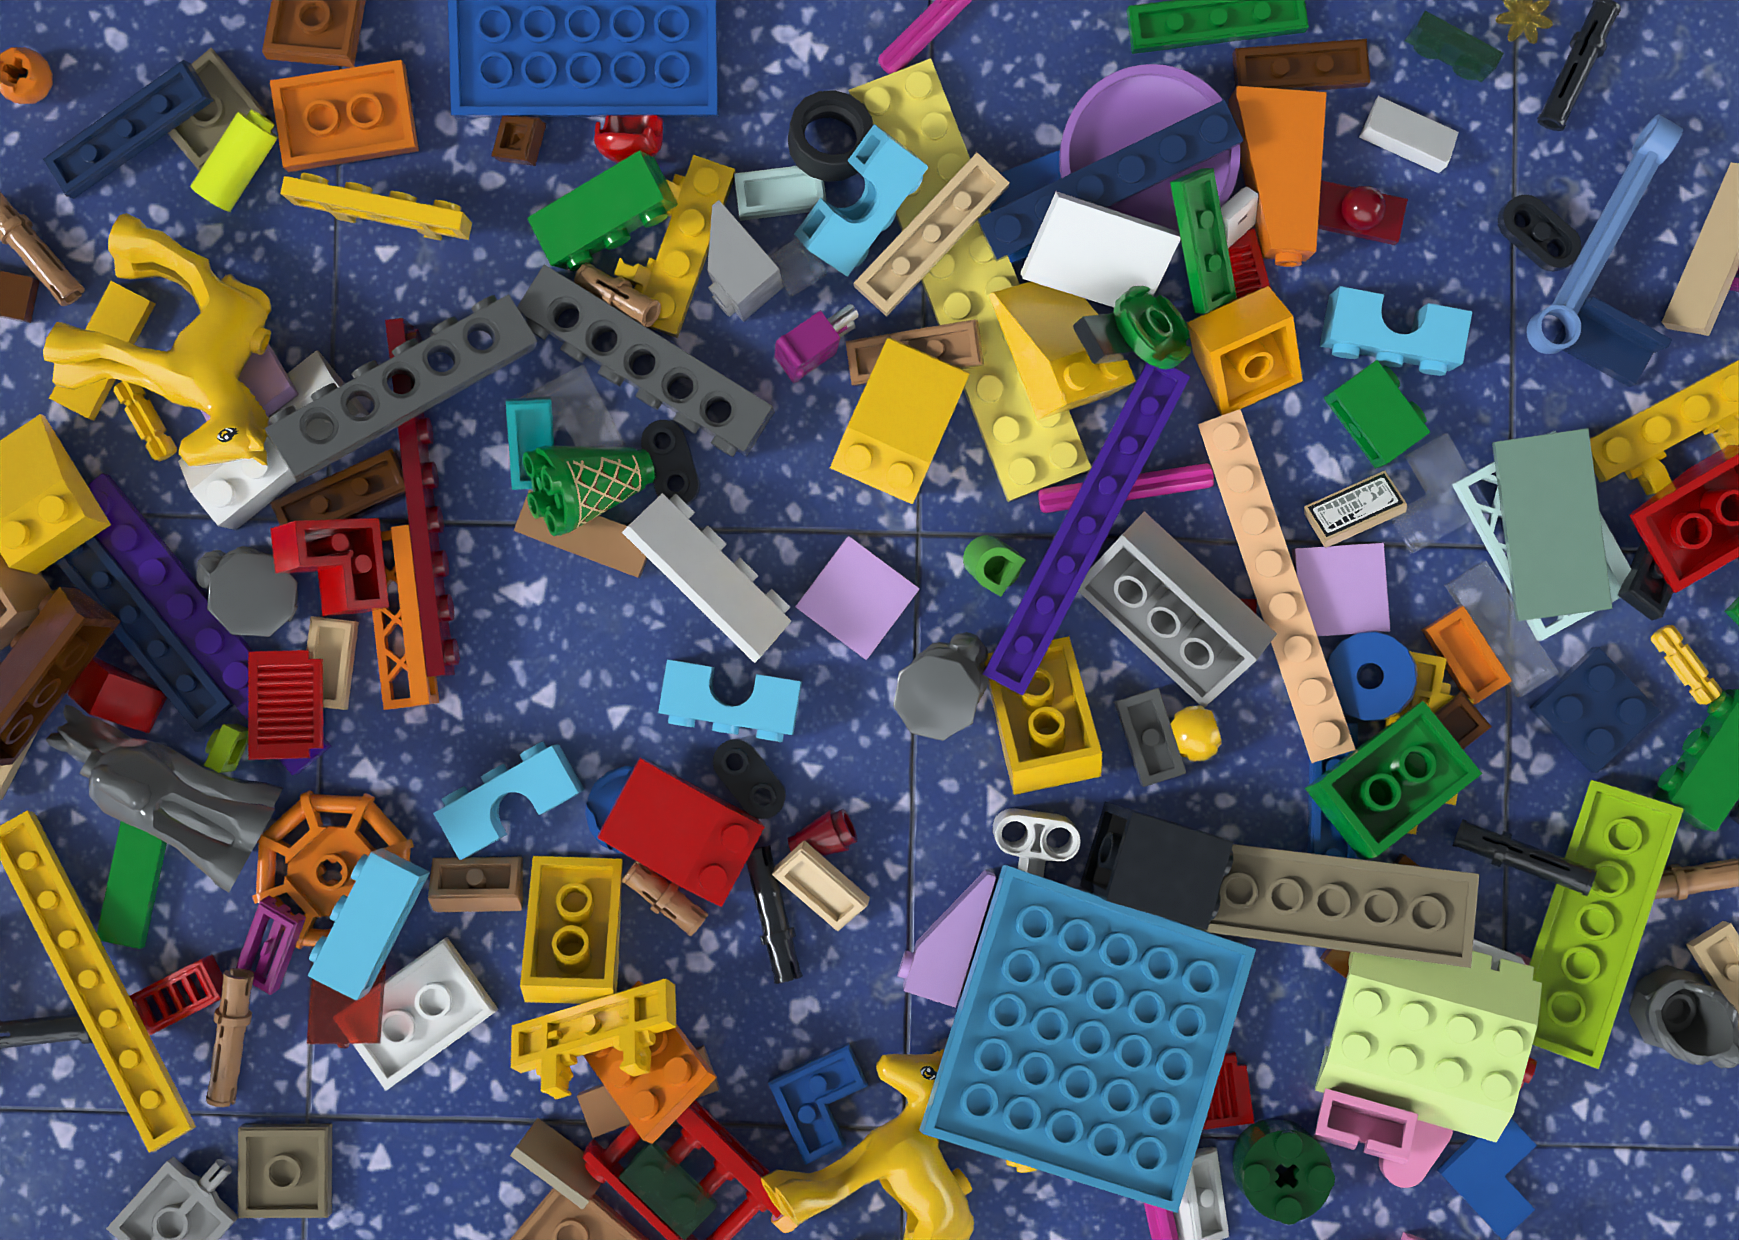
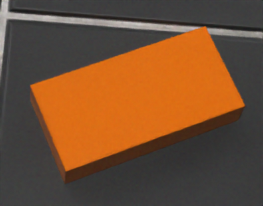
(1468, 654)

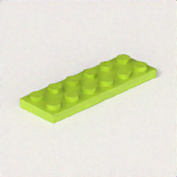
(1594, 938)

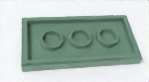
(1552, 525)

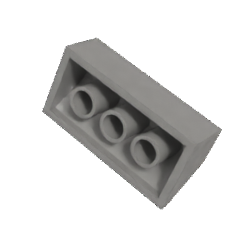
(1175, 610)

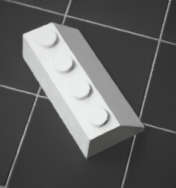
(243, 487)
(708, 576)

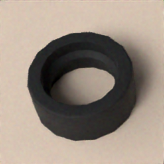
(826, 105)

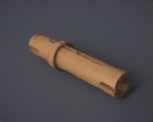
(18, 233)
(1687, 880)
(231, 1027)

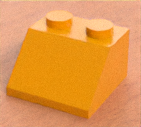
(1246, 350)

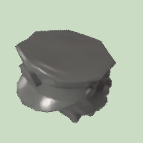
(246, 591)
(942, 687)
(1686, 1017)

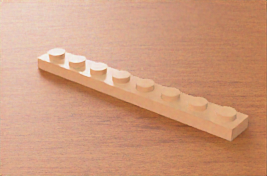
(1276, 586)

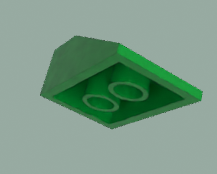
(1393, 781)

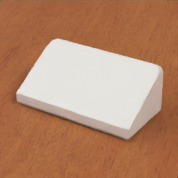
(1409, 135)
(1202, 1205)

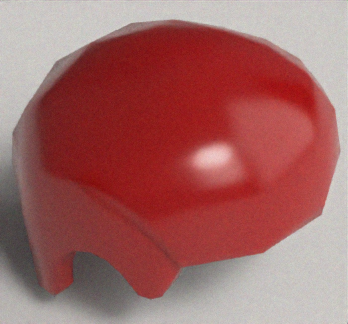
(628, 135)

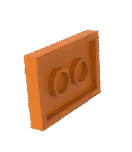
(344, 116)
(663, 1094)

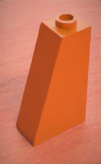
(1283, 166)

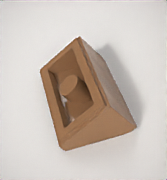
(476, 884)

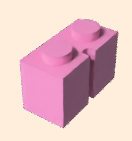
(1351, 1120)

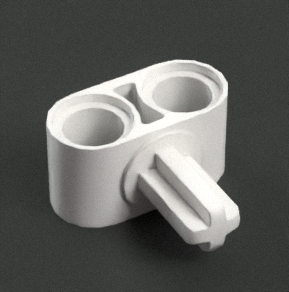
(1033, 847)

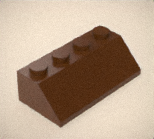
(47, 663)

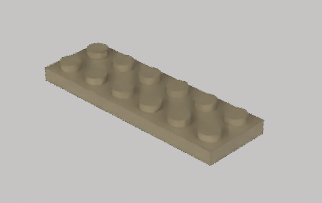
(1349, 905)

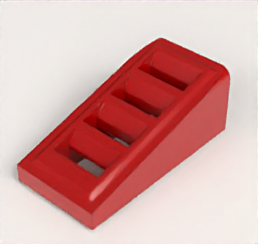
(209, 978)

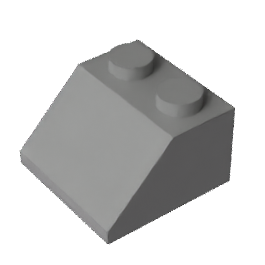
(738, 267)

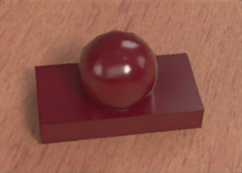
(1361, 212)

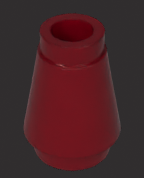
(827, 834)

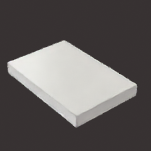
(1097, 251)
(425, 1012)

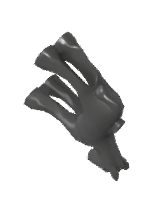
(169, 796)

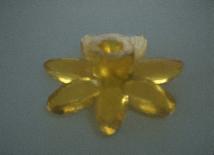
(1524, 18)

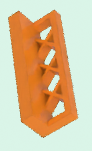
(422, 688)

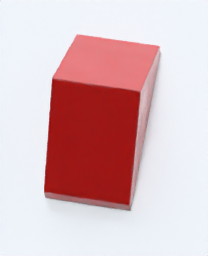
(117, 696)

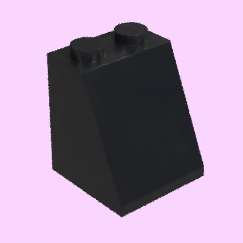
(1157, 866)

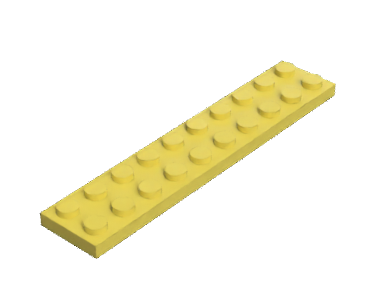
(1023, 450)

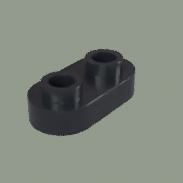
(1540, 228)
(672, 461)
(748, 779)

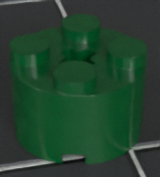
(1300, 1188)

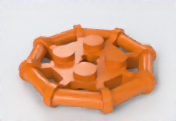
(321, 843)

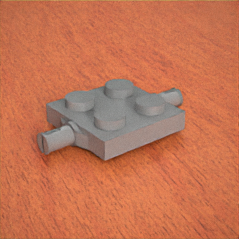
(177, 1206)

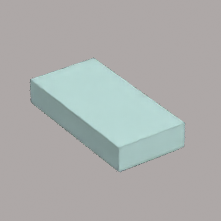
(776, 192)

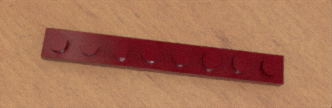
(424, 522)

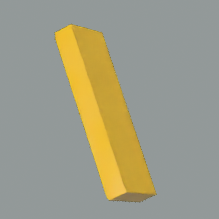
(117, 315)

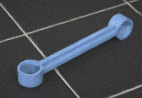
(1649, 151)

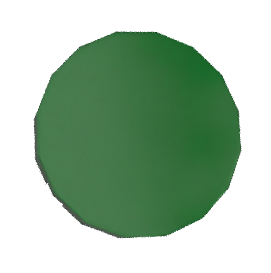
(1152, 327)

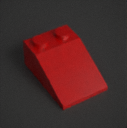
(1694, 520)
(681, 831)

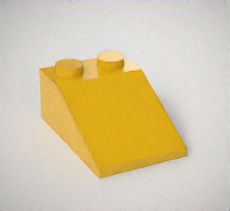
(1048, 351)
(900, 420)
(42, 499)
(1050, 728)
(572, 930)

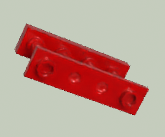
(698, 1131)

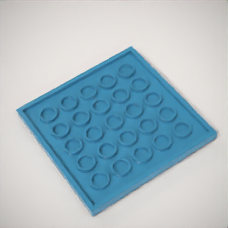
(1088, 1040)

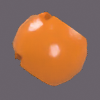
(28, 89)

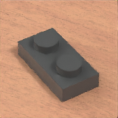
(1150, 737)

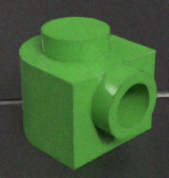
(992, 563)

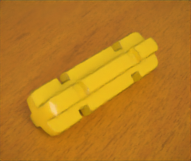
(145, 420)
(1686, 664)

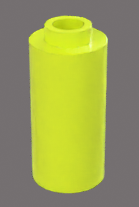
(235, 159)

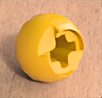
(1196, 733)

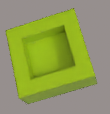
(226, 747)

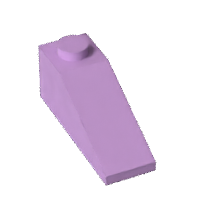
(945, 950)

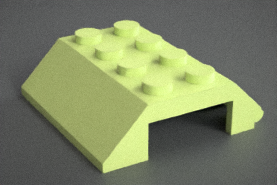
(1435, 1039)

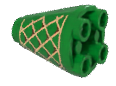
(583, 482)

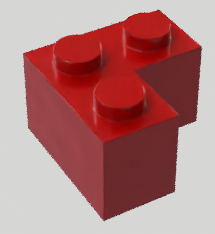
(346, 558)

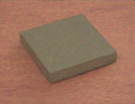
(205, 128)
(284, 1170)

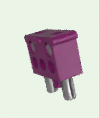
(813, 342)

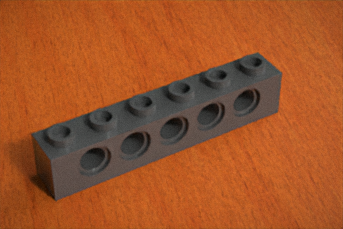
(554, 293)
(307, 455)

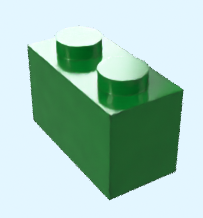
(1378, 414)

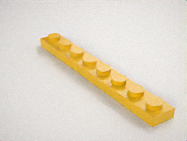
(92, 983)

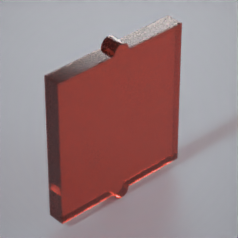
(343, 1020)

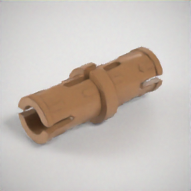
(618, 294)
(665, 898)

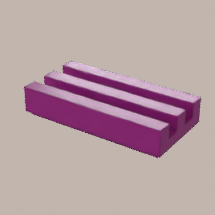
(282, 918)

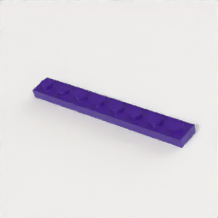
(1085, 527)
(178, 599)

